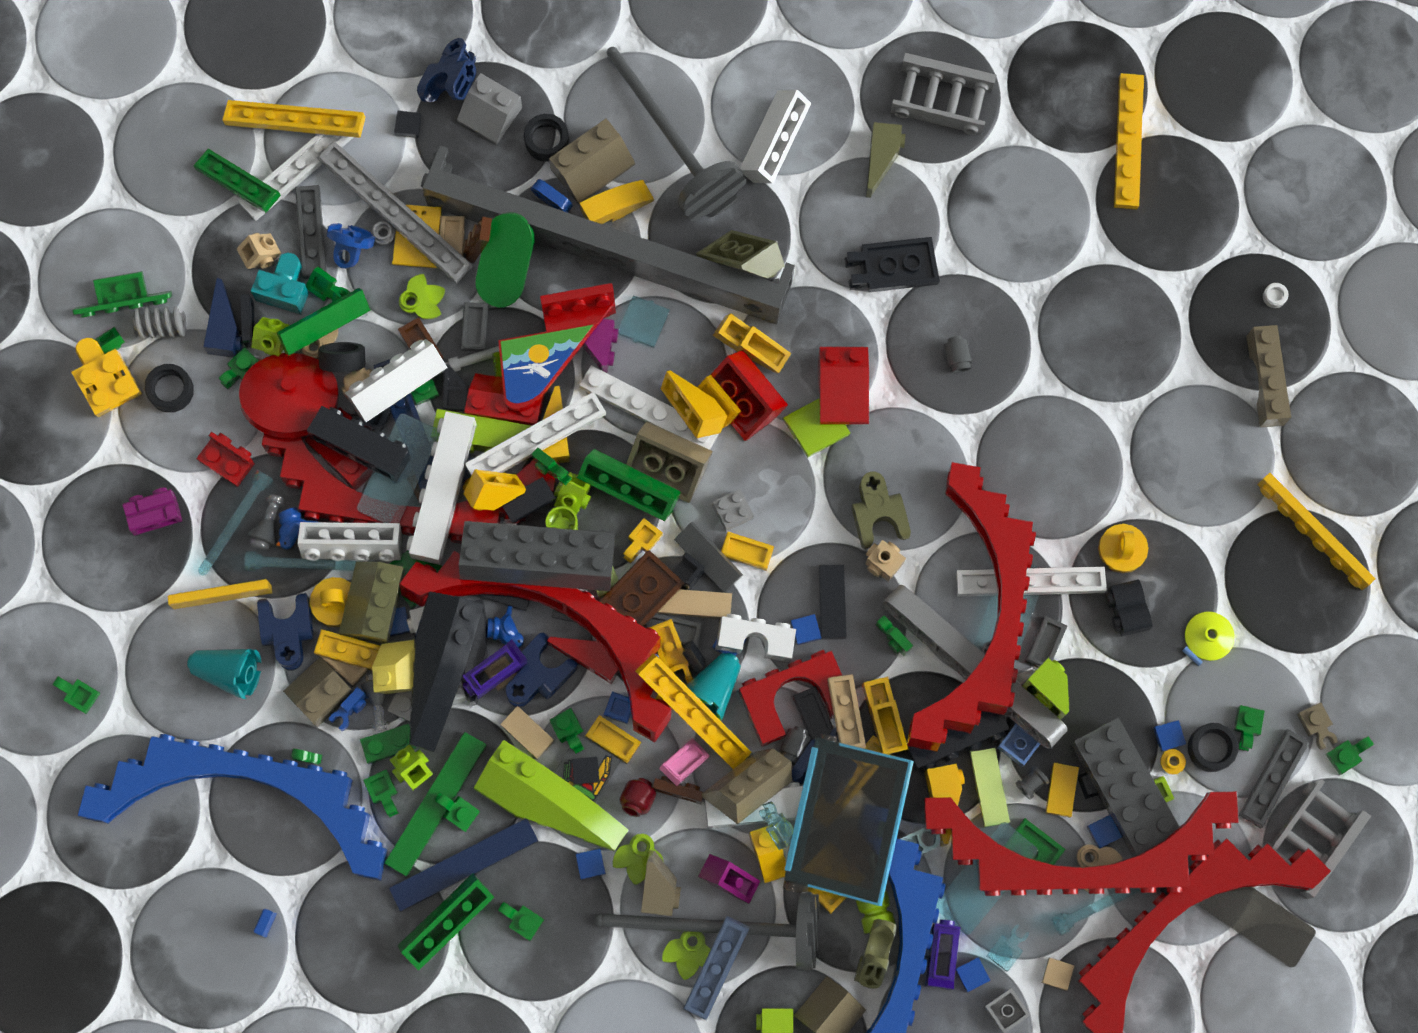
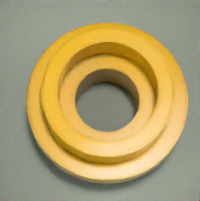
(1167, 767)

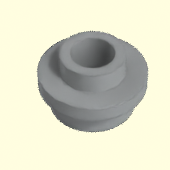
(383, 226)

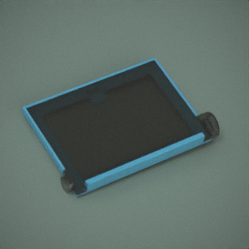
(847, 821)

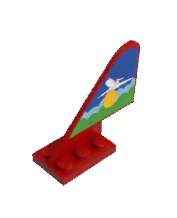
(536, 360)

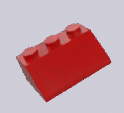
(750, 392)
(487, 400)

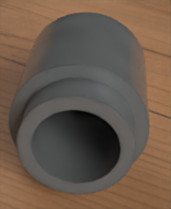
(958, 354)
(795, 744)

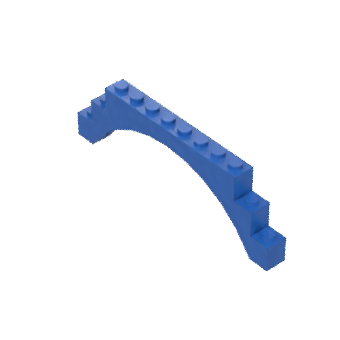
(177, 762)
(916, 903)

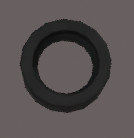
(541, 121)
(341, 357)
(162, 371)
(1226, 733)

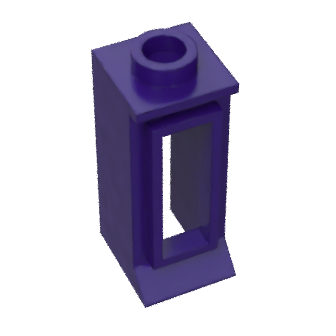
(473, 687)
(932, 980)

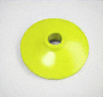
(1201, 644)

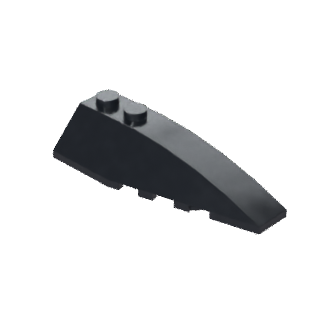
(439, 663)

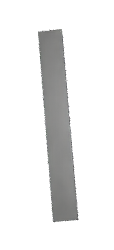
(395, 212)

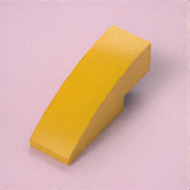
(616, 202)
(753, 342)
(884, 715)

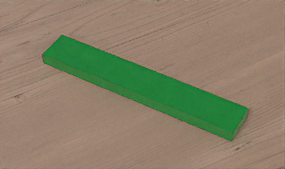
(431, 813)

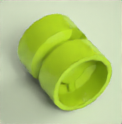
(562, 518)
(874, 912)

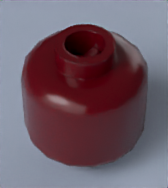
(637, 797)

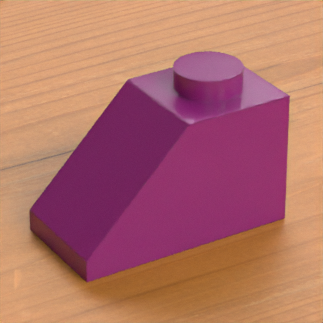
(729, 878)

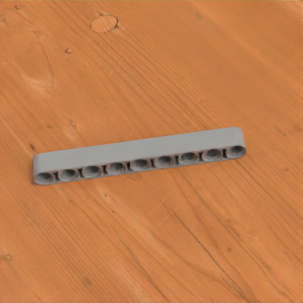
(965, 657)

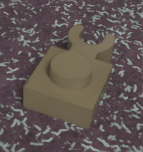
(1315, 721)

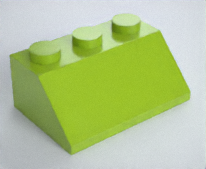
(1050, 687)

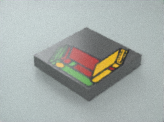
(606, 765)

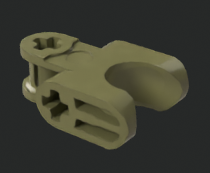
(878, 507)
(874, 960)

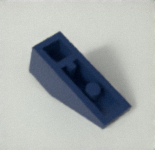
(222, 330)

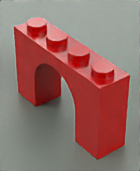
(760, 694)

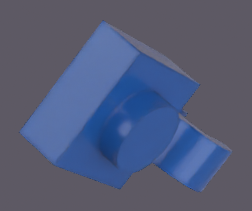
(354, 703)

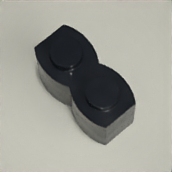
(1129, 608)

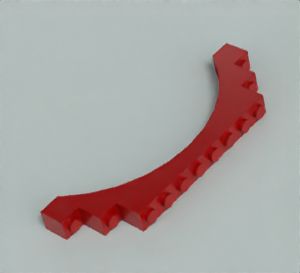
(331, 499)
(620, 635)
(991, 681)
(1157, 867)
(1222, 872)

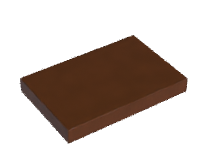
(643, 589)

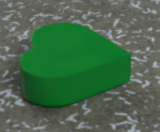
(306, 756)

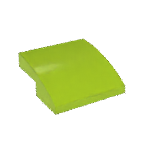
(808, 431)

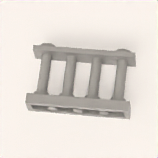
(958, 77)
(1339, 842)

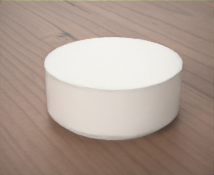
(1275, 295)

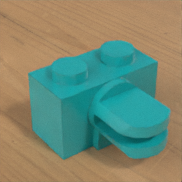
(282, 287)

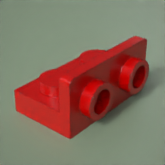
(226, 459)

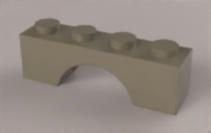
(1273, 397)

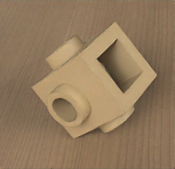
(258, 251)
(880, 567)

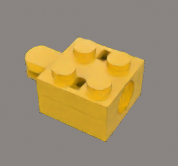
(102, 377)

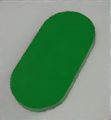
(505, 260)

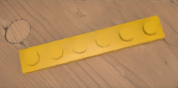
(294, 118)
(1128, 141)
(1320, 536)
(693, 711)

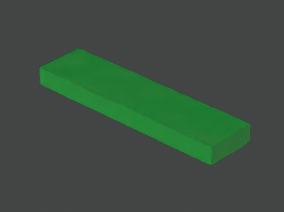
(237, 180)
(323, 321)

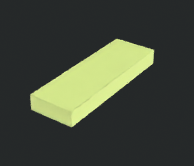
(989, 787)

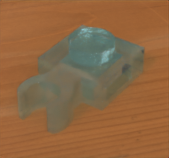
(778, 827)
(1006, 950)

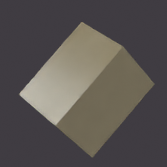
(830, 1009)

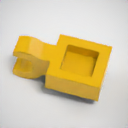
(643, 538)

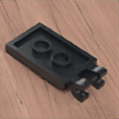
(894, 265)

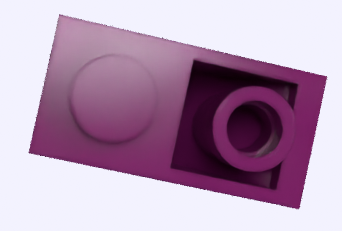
(600, 344)

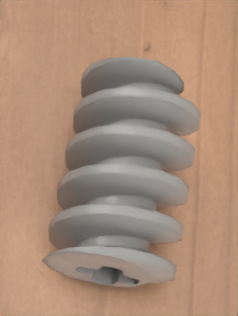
(159, 323)

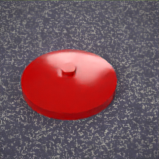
(286, 393)

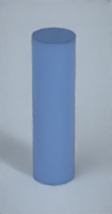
(1192, 656)

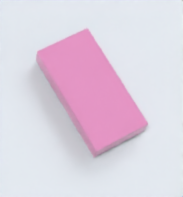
(684, 762)

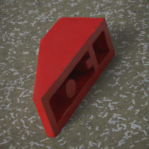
(587, 654)

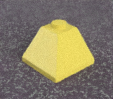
(394, 667)

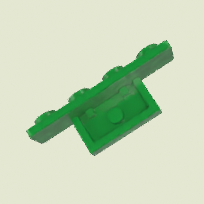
(121, 291)

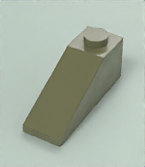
(884, 149)

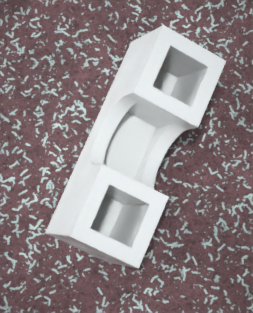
(777, 638)

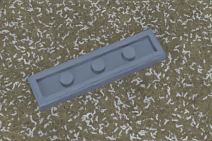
(716, 967)

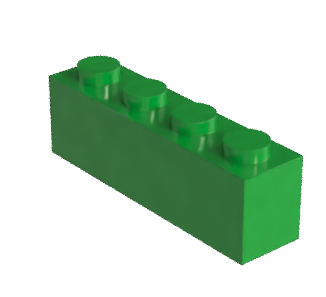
(628, 484)
(445, 921)

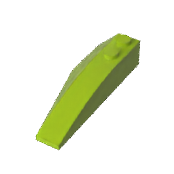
(542, 796)

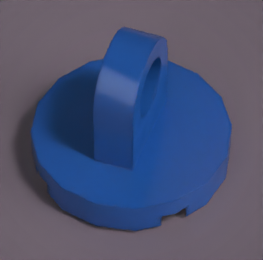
(350, 240)

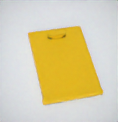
(404, 252)

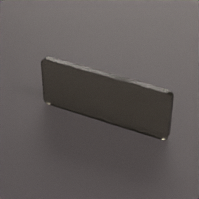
(1262, 923)

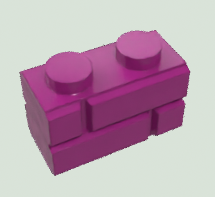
(152, 511)

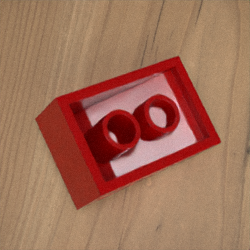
(843, 385)
(349, 470)

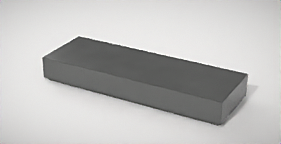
(704, 551)

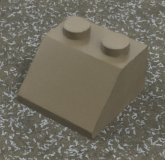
(318, 692)
(660, 887)

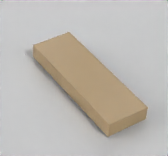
(698, 604)
(846, 711)

